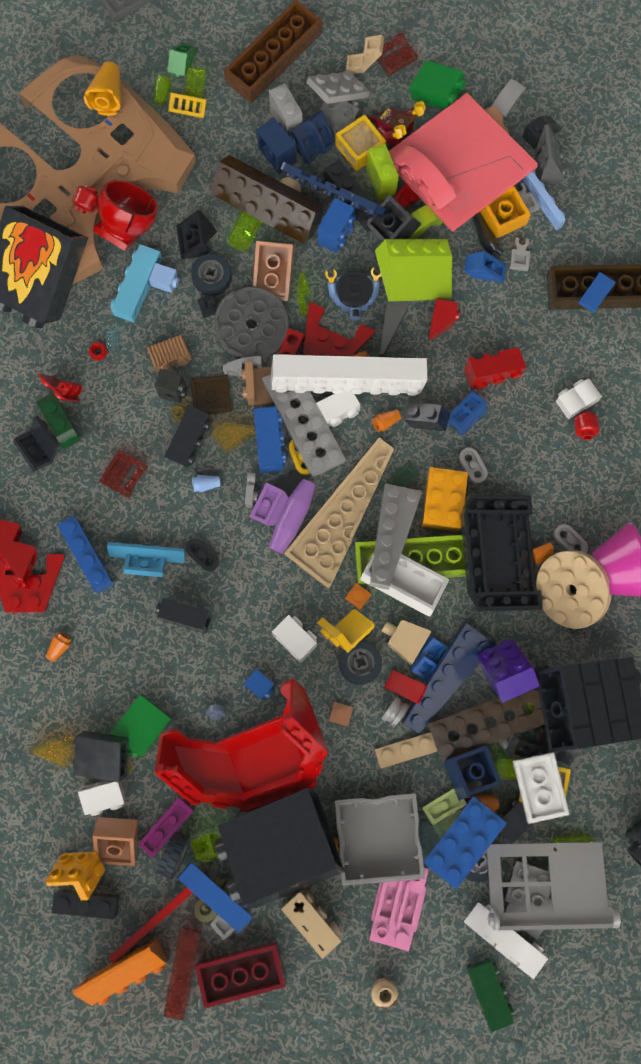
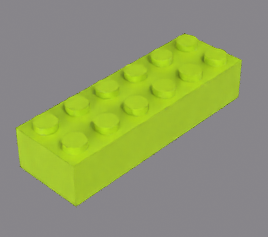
(438, 554)

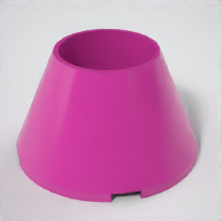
(622, 561)

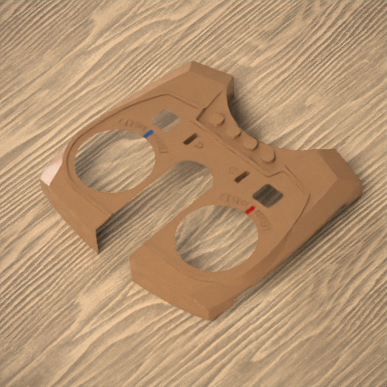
(149, 159)

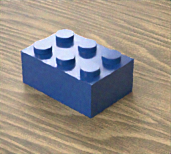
(269, 440)

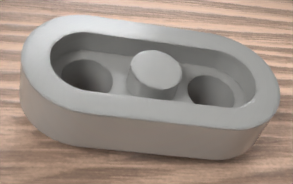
(473, 466)
(572, 538)

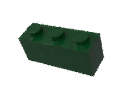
(491, 994)

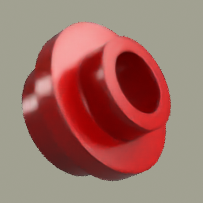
(95, 346)

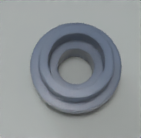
(215, 712)

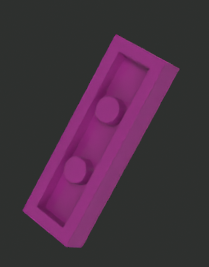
(165, 827)

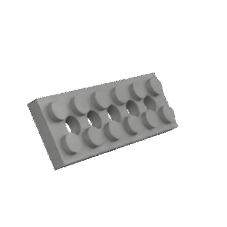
(298, 431)

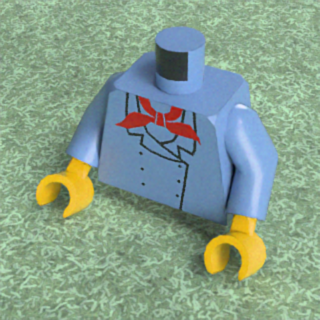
(355, 313)

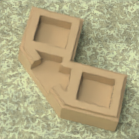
(372, 51)

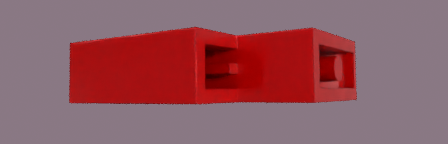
(15, 555)

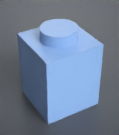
(164, 278)

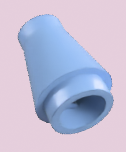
(205, 482)

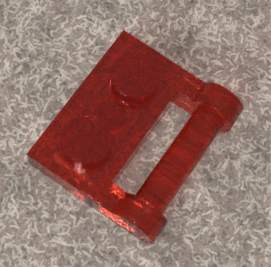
(398, 59)
(118, 471)

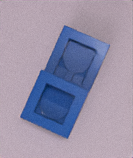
(426, 658)

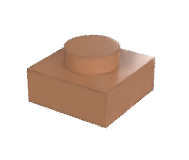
(341, 714)

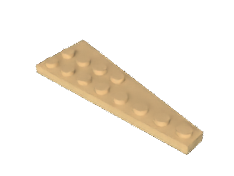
(330, 532)

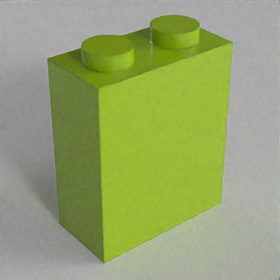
(381, 172)

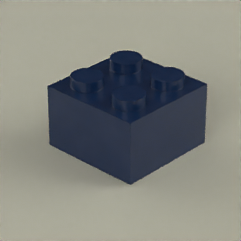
(276, 144)
(472, 772)

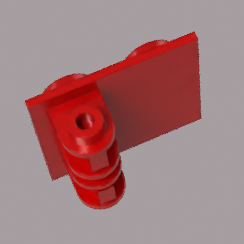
(63, 390)

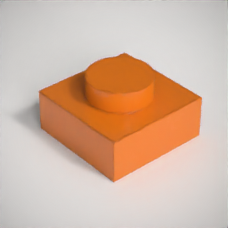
(358, 596)

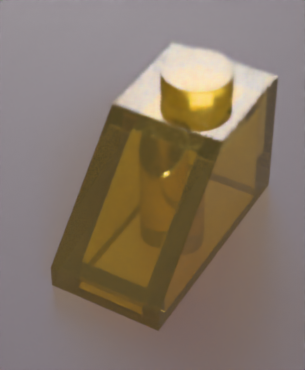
(231, 435)
(58, 751)

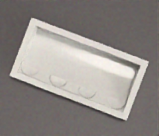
(413, 585)

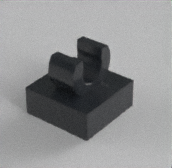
(208, 305)

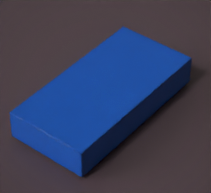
(596, 292)

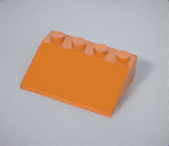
(122, 973)

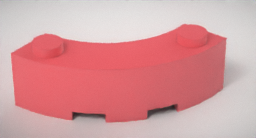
(431, 182)

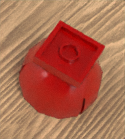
(124, 212)

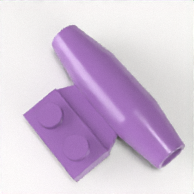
(283, 512)

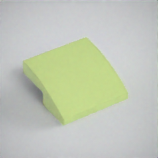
(444, 810)

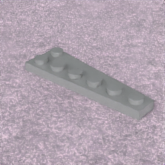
(394, 523)

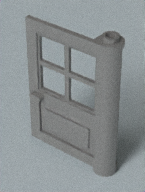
(575, 884)

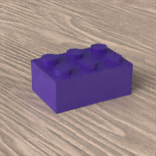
(507, 670)

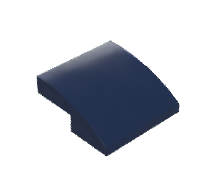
(313, 137)

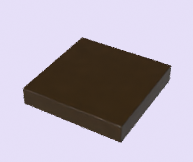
(211, 394)

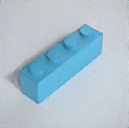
(135, 284)

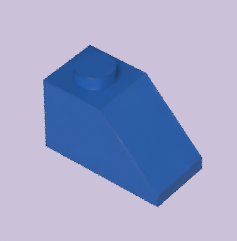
(484, 267)

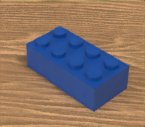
(465, 842)

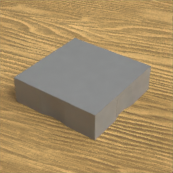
(379, 839)

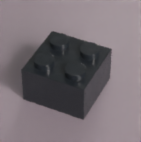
(395, 221)

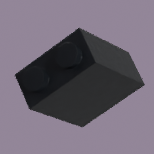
(183, 615)
(100, 756)

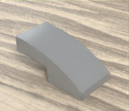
(509, 97)
(235, 367)

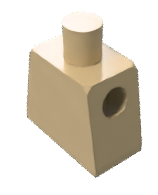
(406, 639)

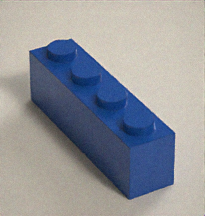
(85, 554)

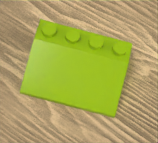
(416, 269)

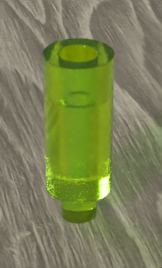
(576, 838)

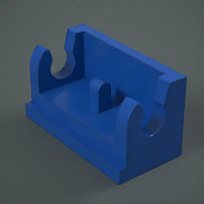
(467, 413)

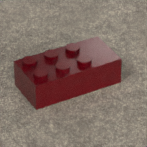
(241, 974)

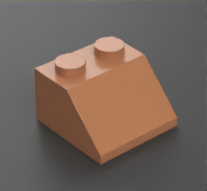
(116, 841)

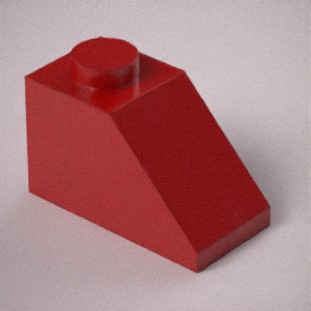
(443, 317)

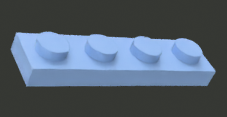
(544, 200)

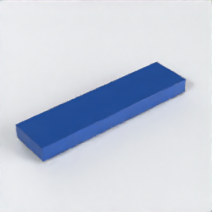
(214, 897)

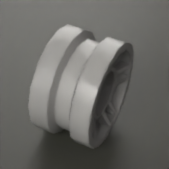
(395, 712)

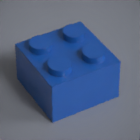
(336, 226)

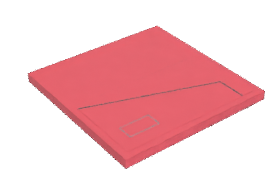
(470, 154)

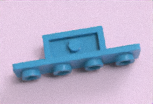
(145, 559)

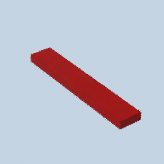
(151, 924)

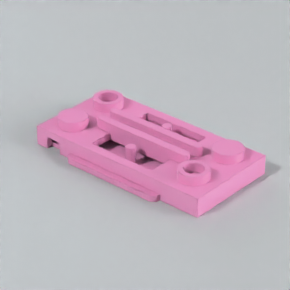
(397, 912)

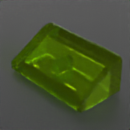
(243, 232)

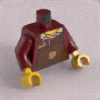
(396, 124)

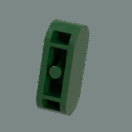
(58, 421)

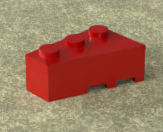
(494, 368)

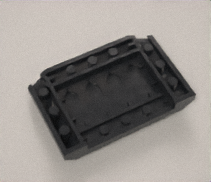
(499, 553)

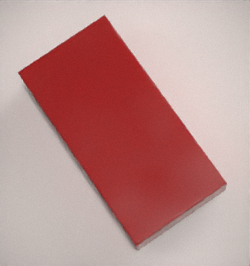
(405, 687)

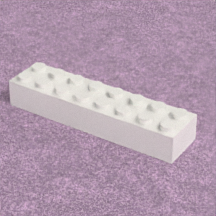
(348, 373)

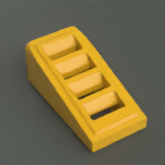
(188, 99)

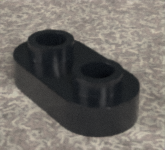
(202, 555)

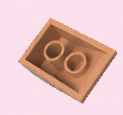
(274, 267)

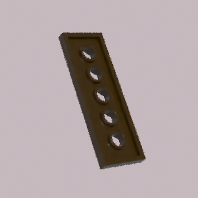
(485, 735)

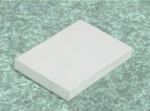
(541, 787)

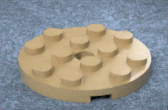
(591, 583)

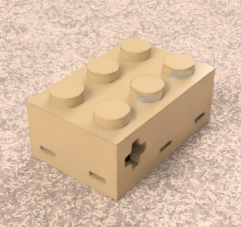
(312, 922)

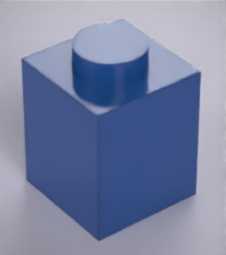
(259, 685)

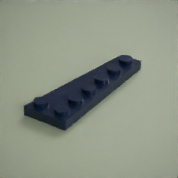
(330, 189)
(448, 675)

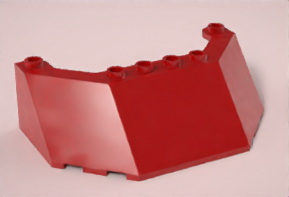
(251, 765)

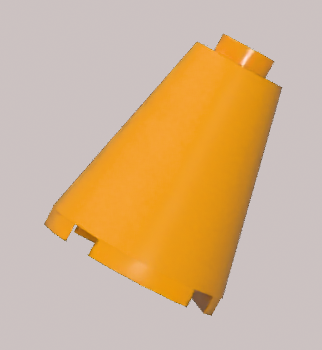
(105, 90)

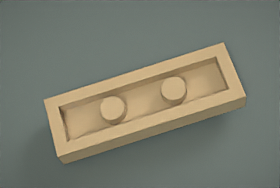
(405, 750)

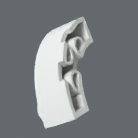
(508, 942)

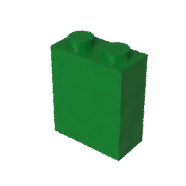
(437, 85)
(142, 726)

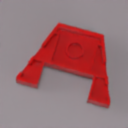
(327, 343)
(36, 594)

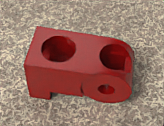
(292, 342)

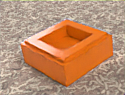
(542, 553)

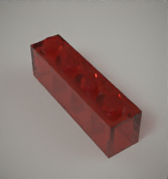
(182, 973)

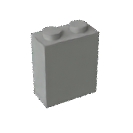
(284, 108)

